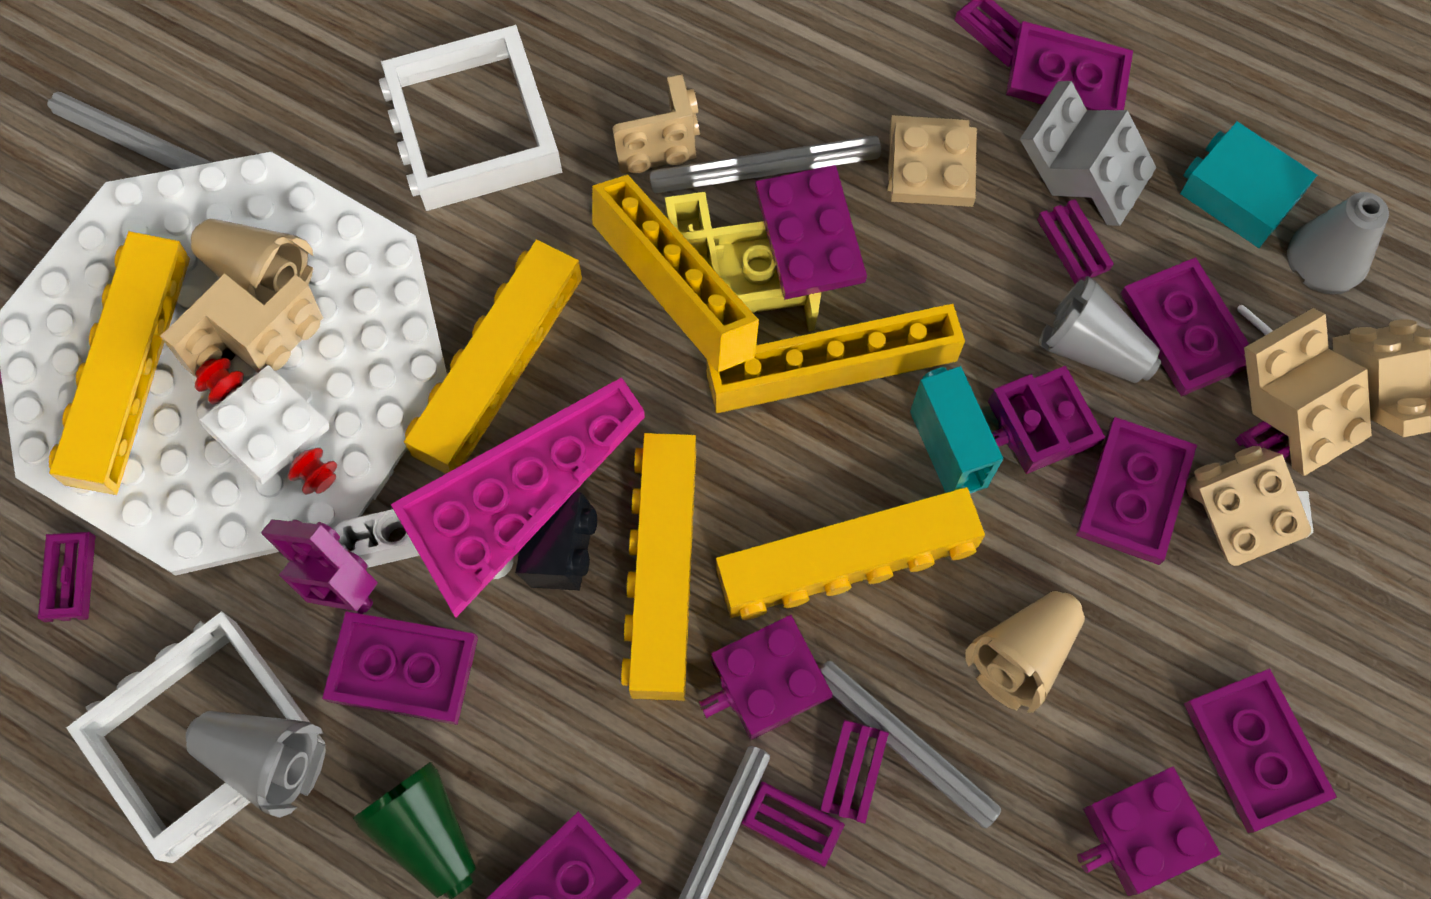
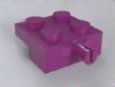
(1044, 419)
(320, 565)
(767, 678)
(1148, 833)

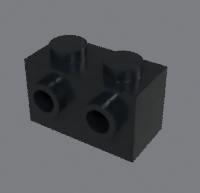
(559, 549)

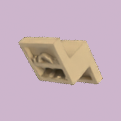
(932, 161)
(237, 320)
(1397, 373)
(1308, 391)

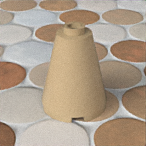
(252, 256)
(1027, 650)

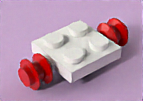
(265, 424)

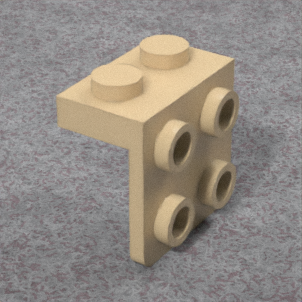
(662, 137)
(1250, 504)

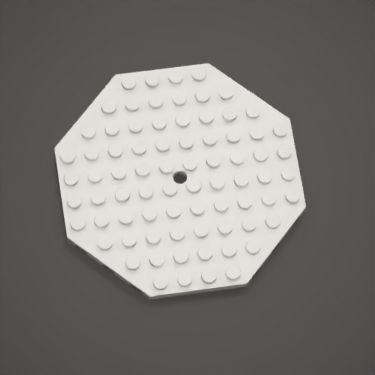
(362, 370)

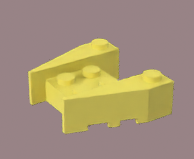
(737, 255)

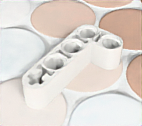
(381, 526)

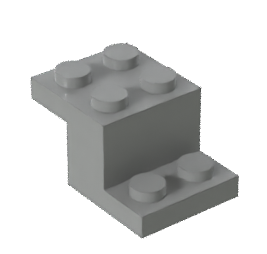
(1088, 153)

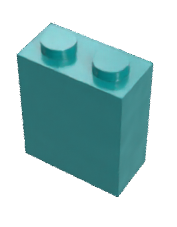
(1246, 183)
(955, 431)

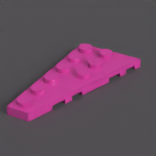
(495, 503)

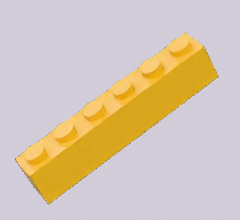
(675, 273)
(493, 358)
(839, 358)
(119, 364)
(849, 553)
(662, 568)

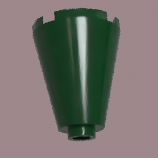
(421, 833)

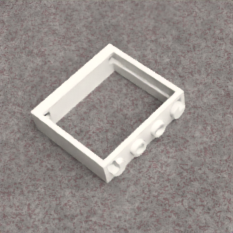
(487, 175)
(136, 692)

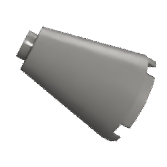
(1339, 244)
(1100, 335)
(259, 756)

